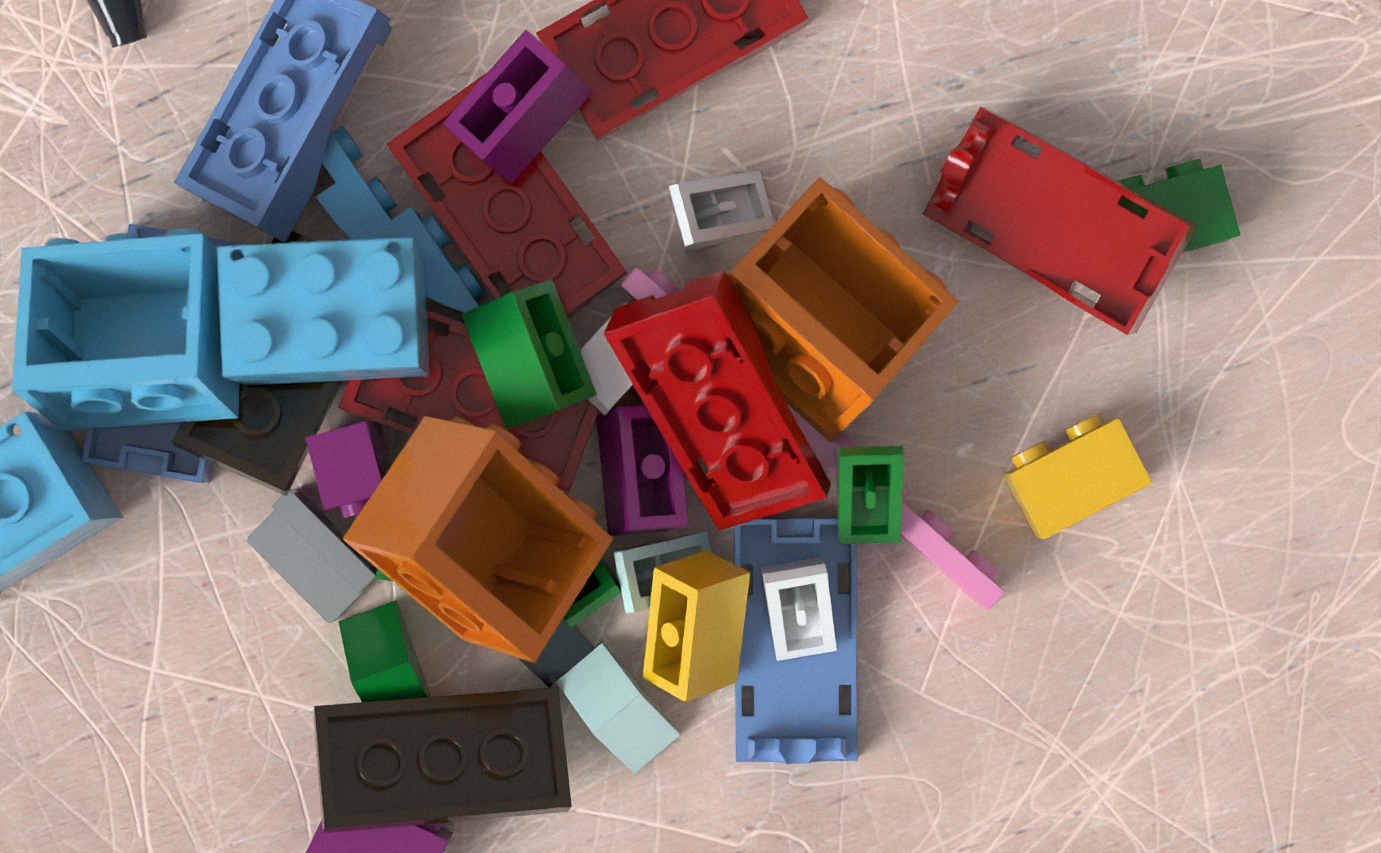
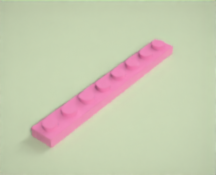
(924, 533)

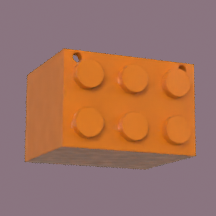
(836, 306)
(480, 536)

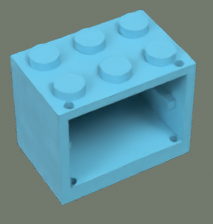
(323, 311)
(122, 332)
(45, 497)

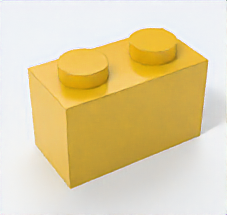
(1076, 476)
(695, 625)

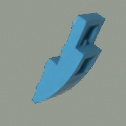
(363, 214)

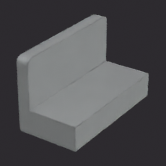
(312, 556)

